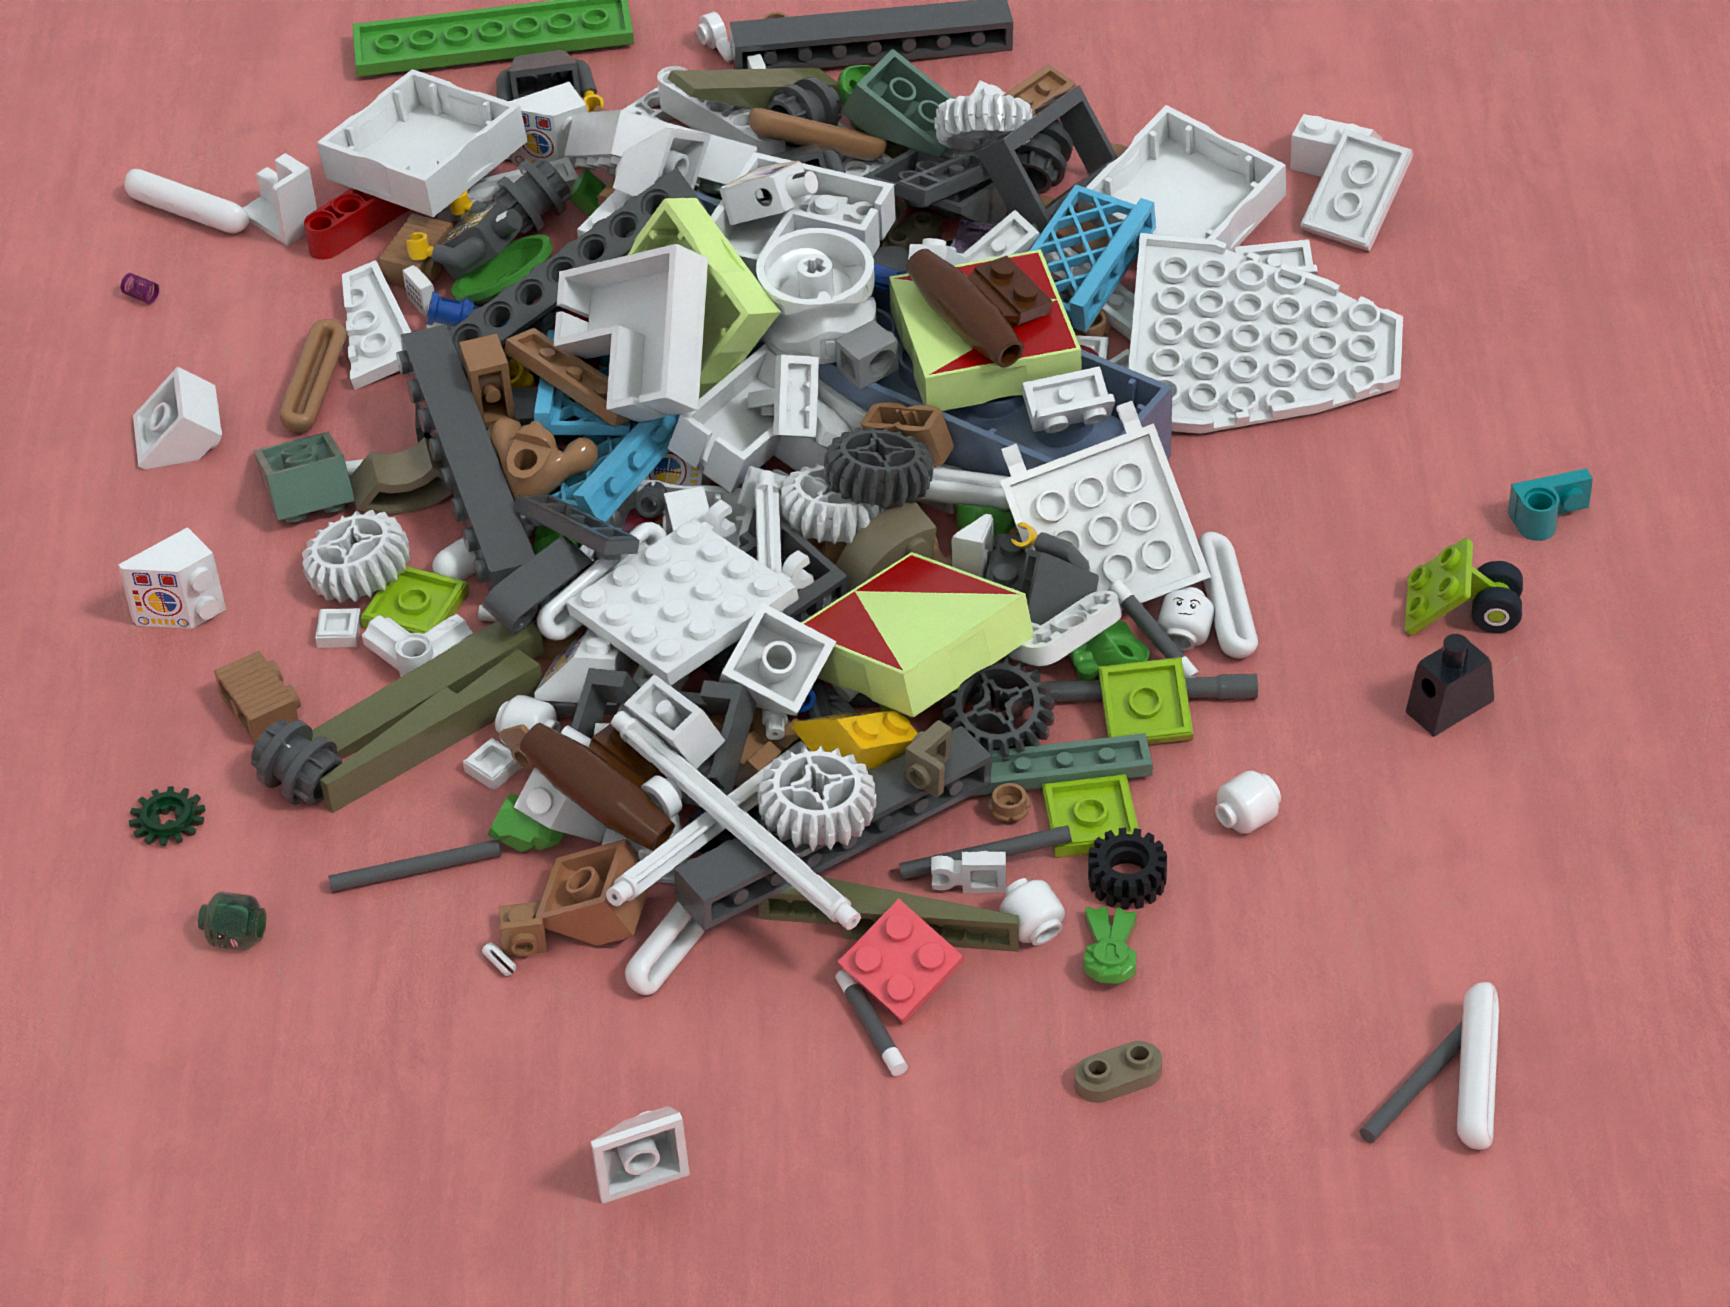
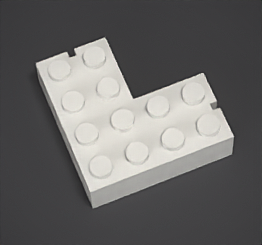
(603, 136)
(754, 235)
(648, 319)
(731, 437)

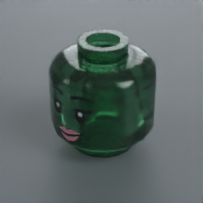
(232, 921)

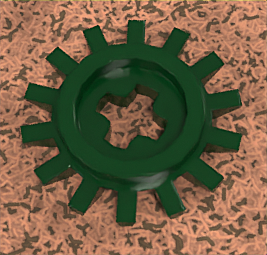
(162, 803)

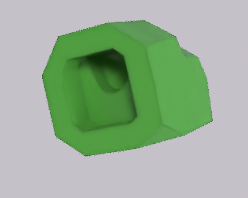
(520, 830)

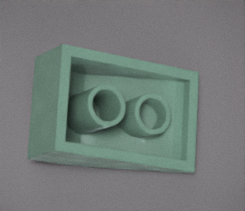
(898, 104)
(305, 477)

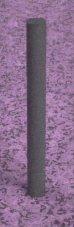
(1011, 846)
(414, 865)
(1412, 1086)

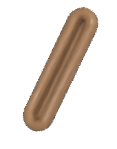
(826, 136)
(312, 375)

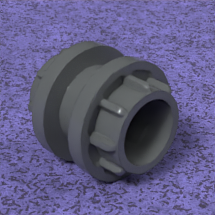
(809, 100)
(1046, 156)
(534, 193)
(291, 758)

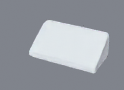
(974, 546)

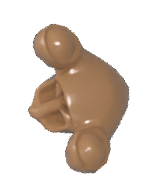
(533, 460)

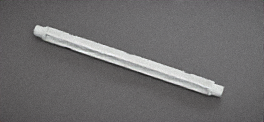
(769, 555)
(736, 821)
(685, 842)

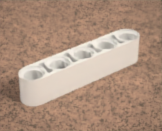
(712, 116)

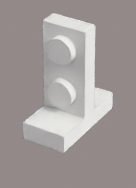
(793, 398)

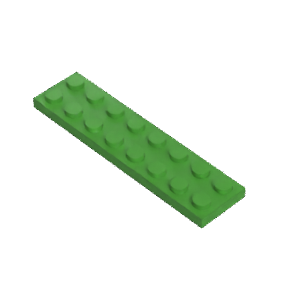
(489, 34)

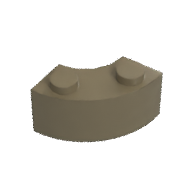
(398, 481)
(886, 541)

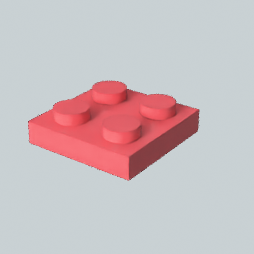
(901, 961)

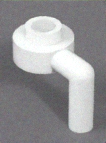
(714, 34)
(668, 798)

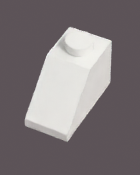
(675, 721)

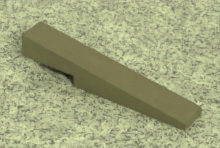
(742, 86)
(453, 668)
(431, 729)
(957, 923)

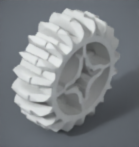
(978, 119)
(819, 512)
(356, 556)
(816, 798)

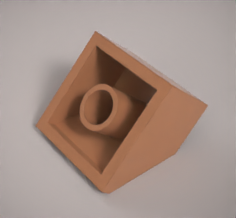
(577, 898)

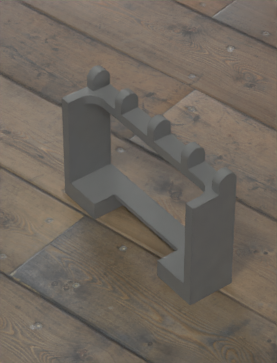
(1009, 174)
(827, 587)
(715, 698)

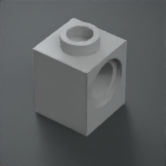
(867, 354)

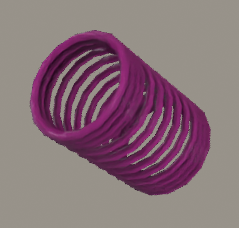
(139, 288)

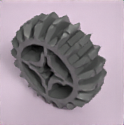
(878, 467)
(1023, 693)

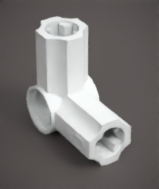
(411, 650)

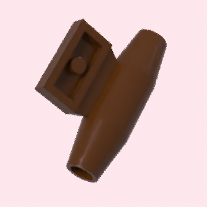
(982, 303)
(602, 781)

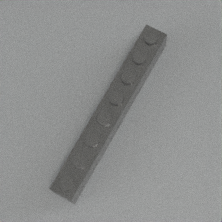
(873, 33)
(465, 454)
(736, 879)

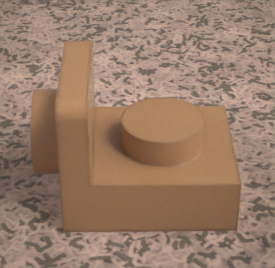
(521, 931)

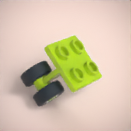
(1452, 580)

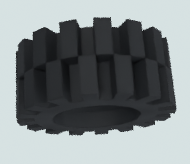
(1121, 886)

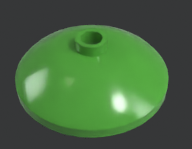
(504, 270)

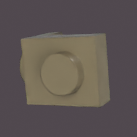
(927, 757)

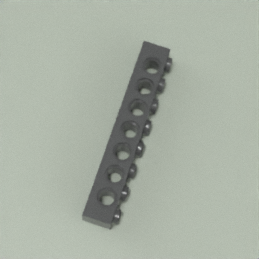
(605, 237)

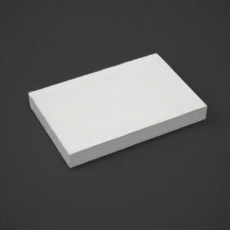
(1356, 190)

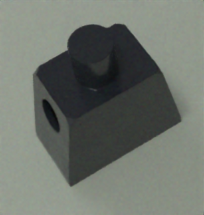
(1450, 685)

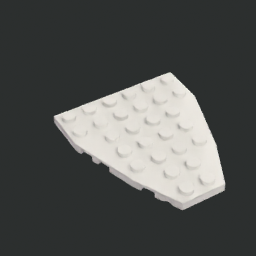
(1253, 337)

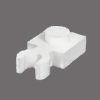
(839, 208)
(976, 872)

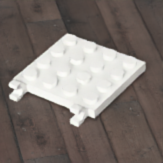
(1115, 508)
(686, 596)

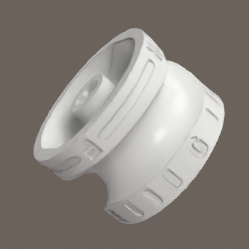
(820, 286)

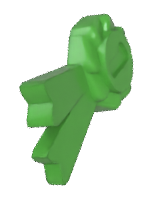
(1110, 957)

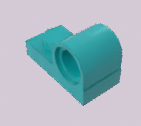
(1537, 502)

